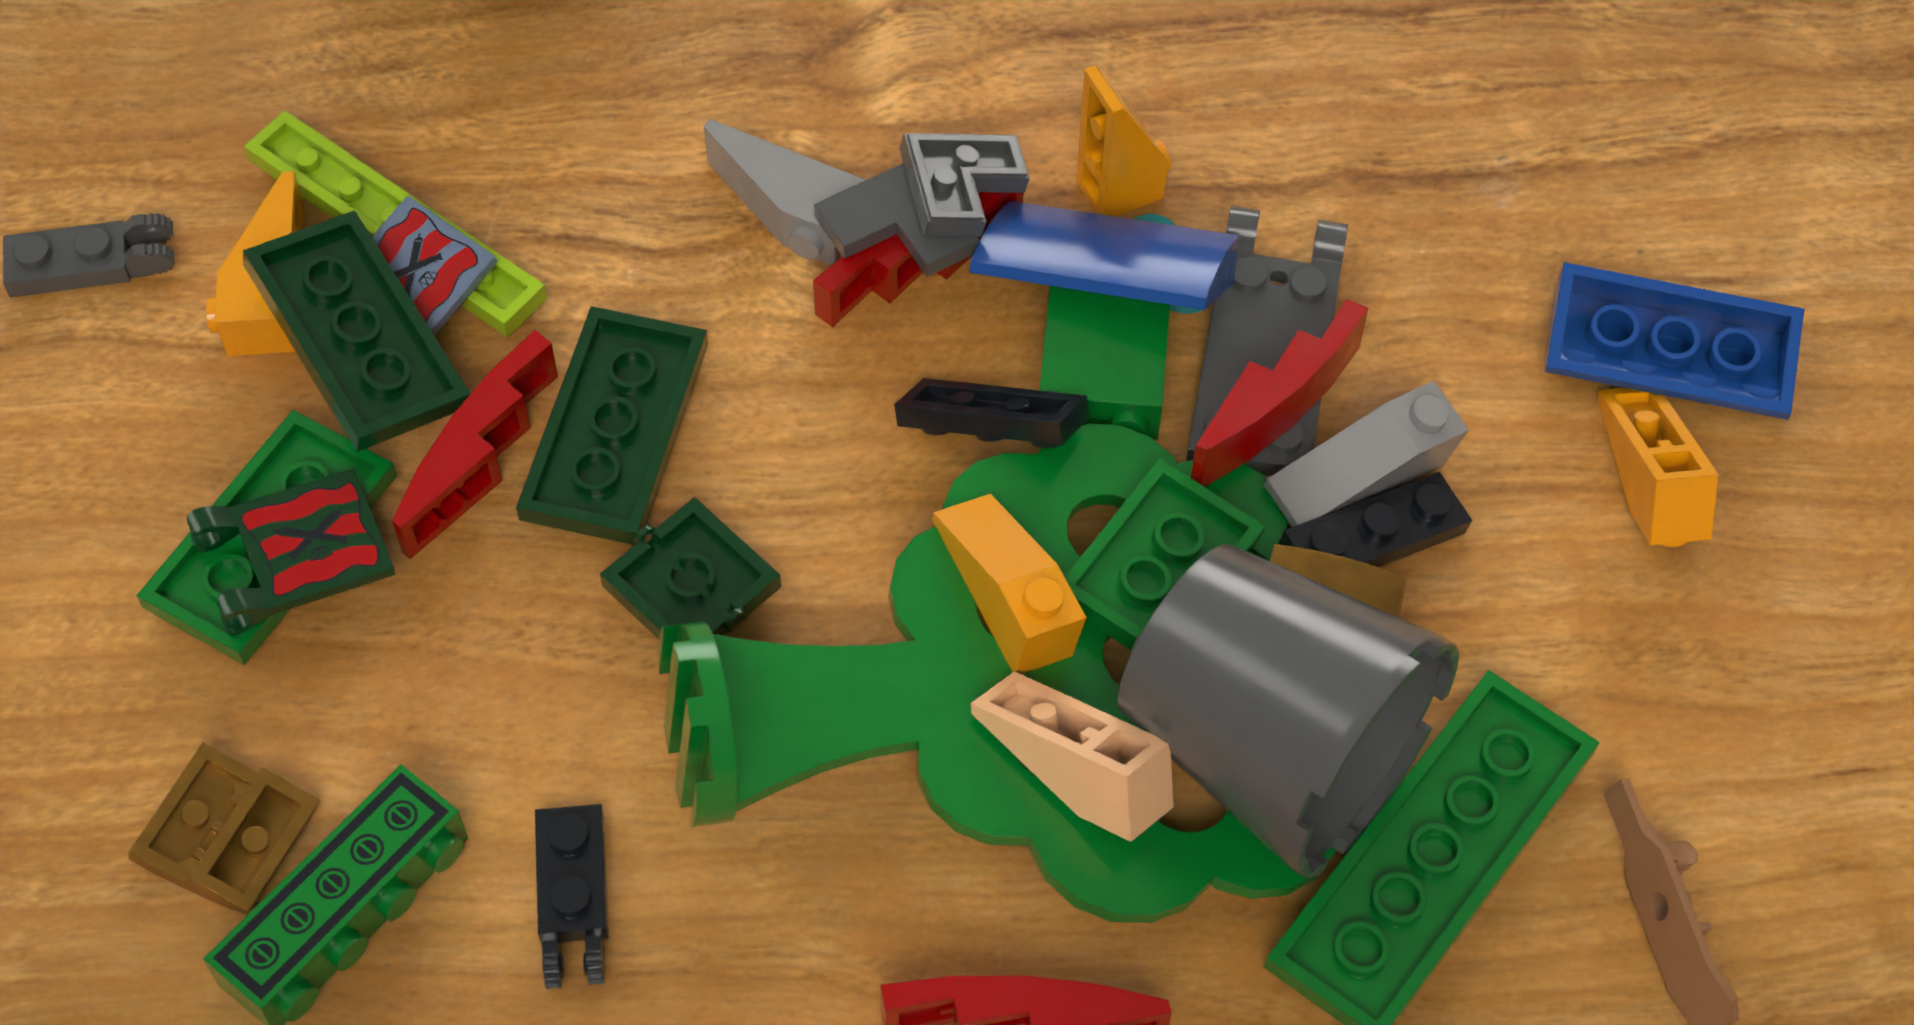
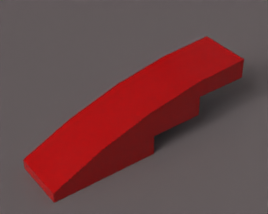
(884, 269)
(1272, 401)
(464, 456)
(1017, 1002)

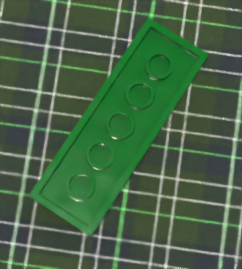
(1431, 856)

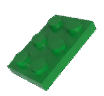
(1150, 546)

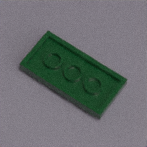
(355, 330)
(613, 425)

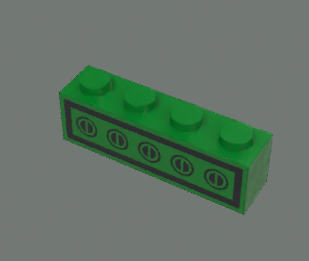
(338, 899)

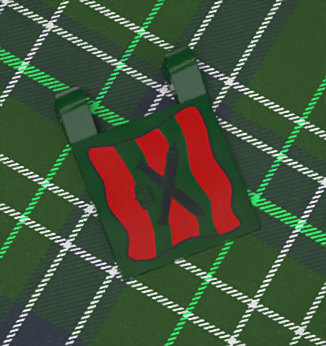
(300, 546)

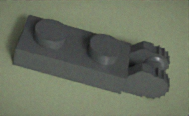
(86, 255)

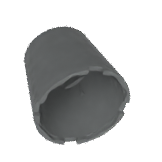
(1285, 699)

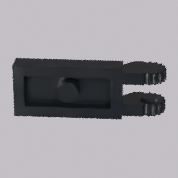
(571, 888)

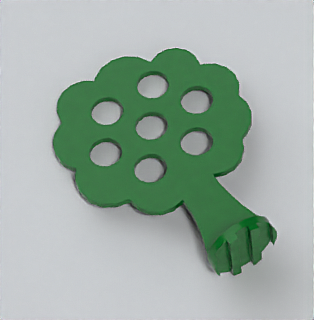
(779, 713)

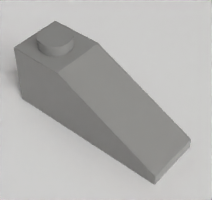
(778, 187)
(1370, 456)

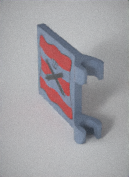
(432, 261)

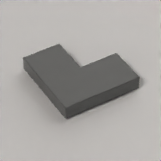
(951, 170)
(885, 209)

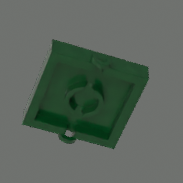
(690, 574)

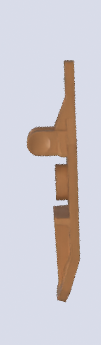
(1667, 913)

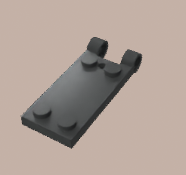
(1258, 322)

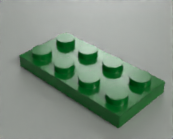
(191, 580)

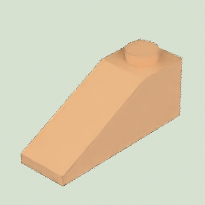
(1083, 755)

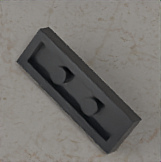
(992, 412)
(1386, 524)

